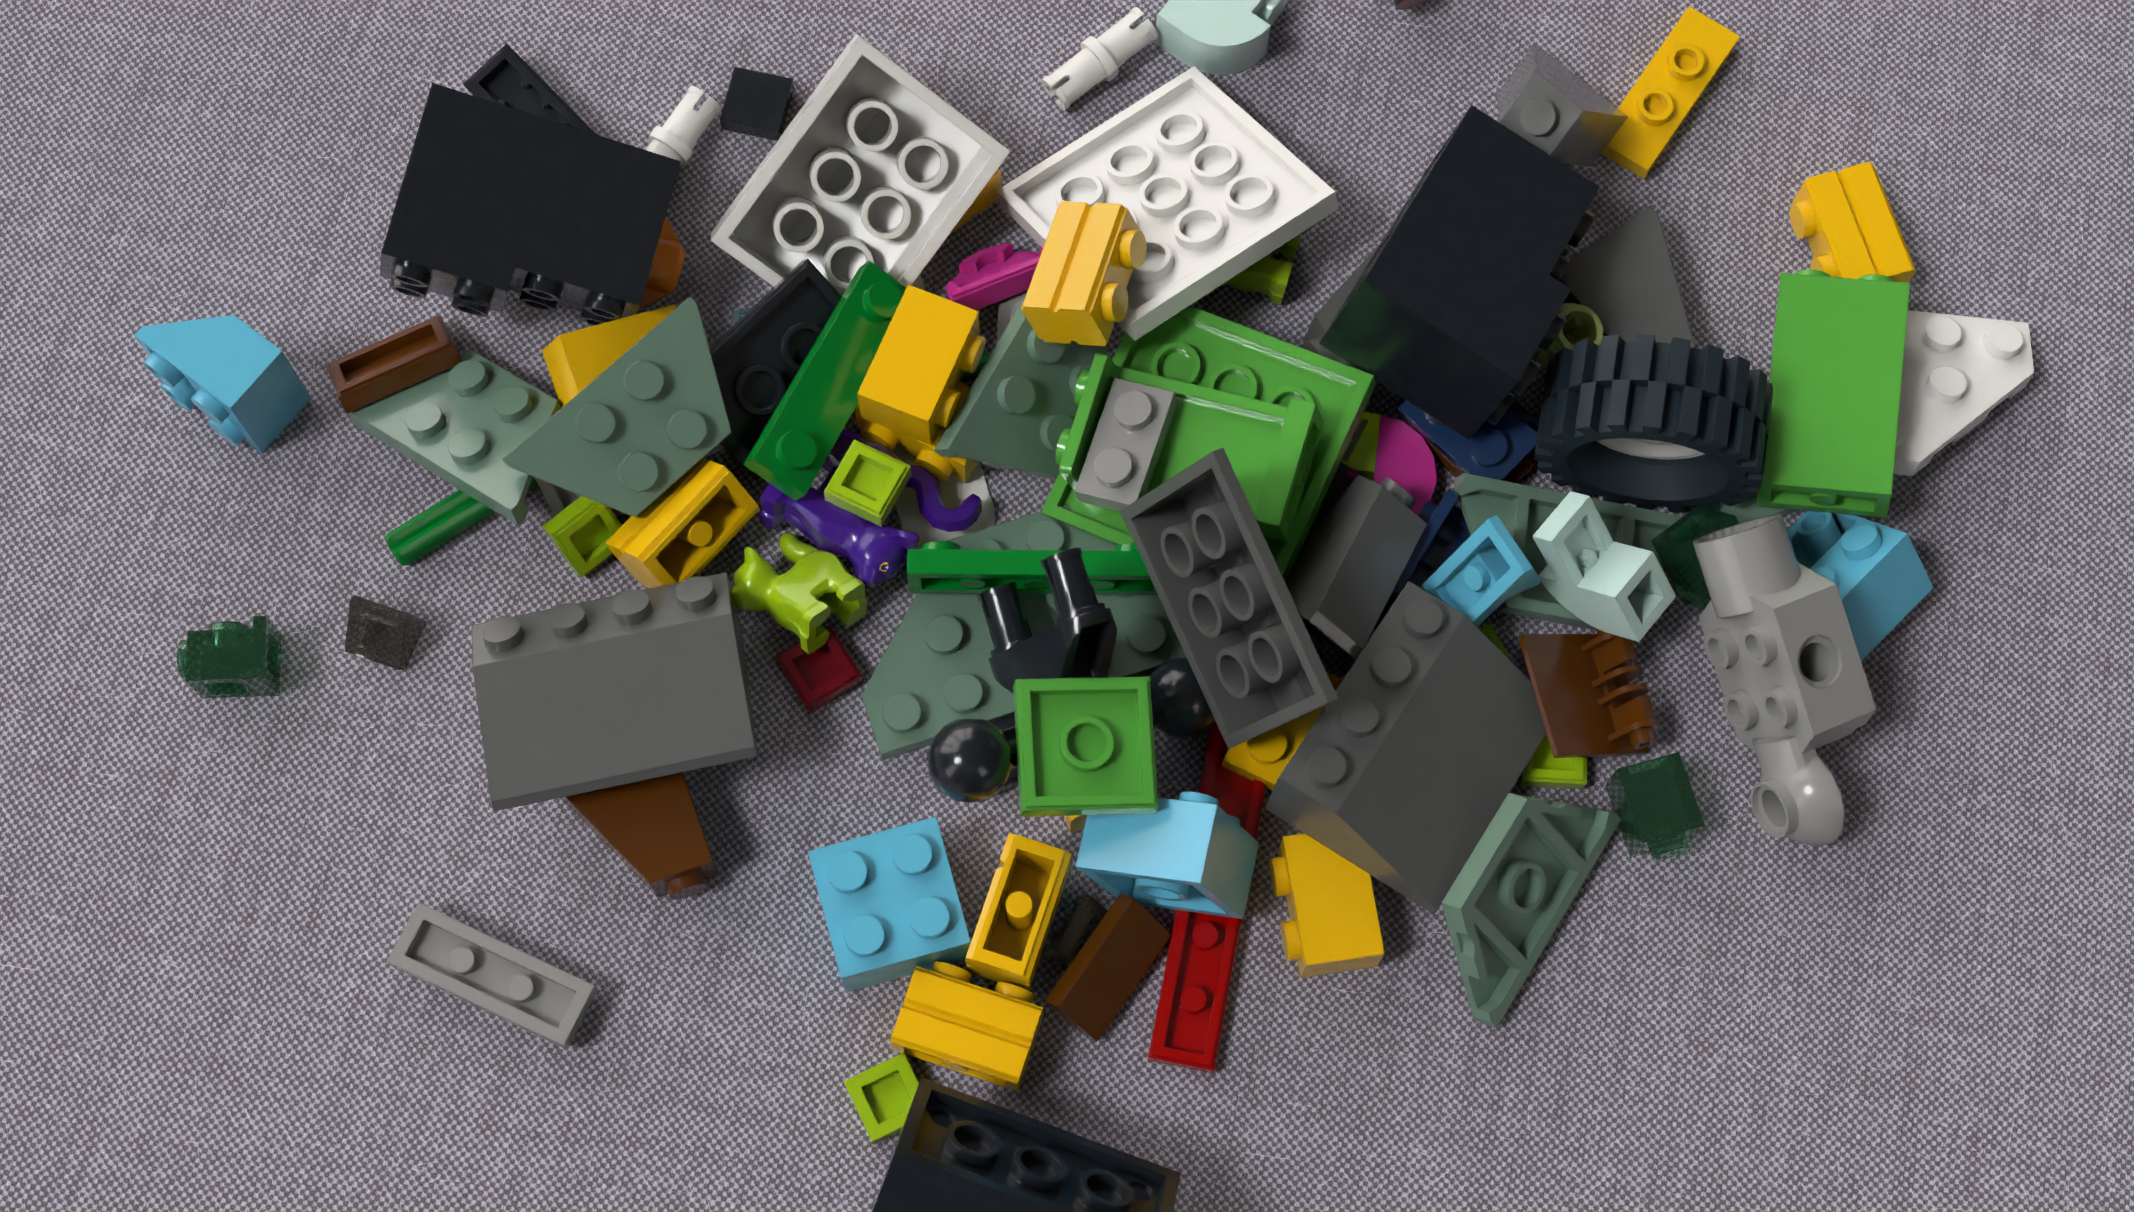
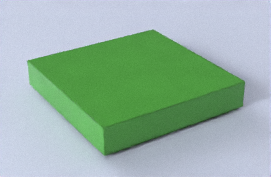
(1085, 746)

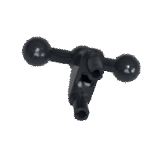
(973, 756)

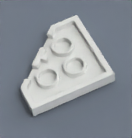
(1954, 378)

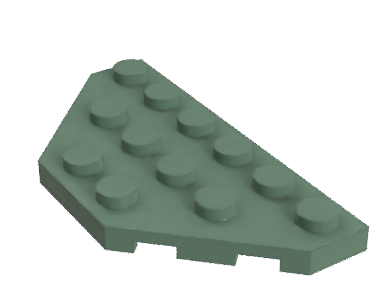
(942, 647)

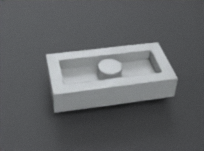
(1126, 445)

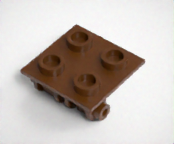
(1587, 694)

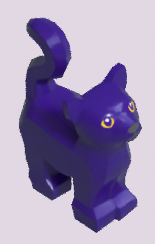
(872, 550)

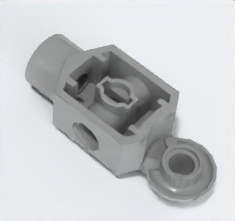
(1783, 672)

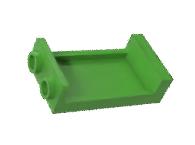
(1835, 393)
(1264, 441)

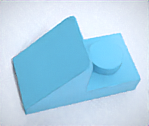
(1483, 573)

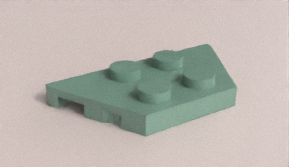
(1019, 402)
(635, 421)
(464, 427)
(1525, 510)
(1518, 892)

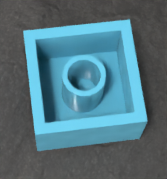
(1176, 859)
(890, 904)

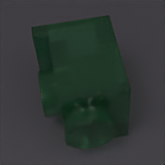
(232, 659)

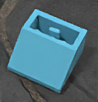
(226, 374)
(1872, 566)

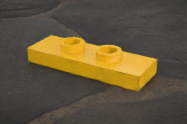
(1669, 90)

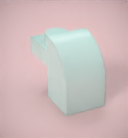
(1217, 33)
(1599, 579)

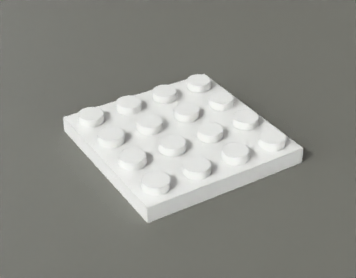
(1198, 183)

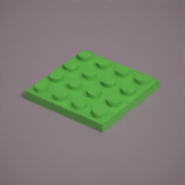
(1247, 363)

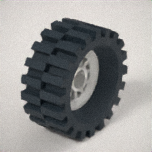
(1654, 423)

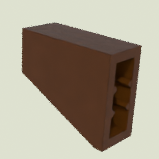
(652, 831)

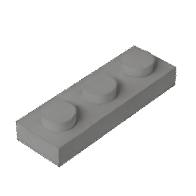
(492, 975)

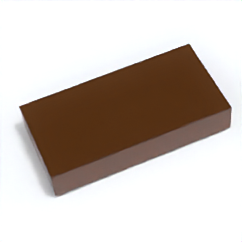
(393, 364)
(1108, 967)

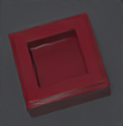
(819, 675)

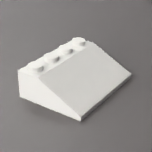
(859, 177)

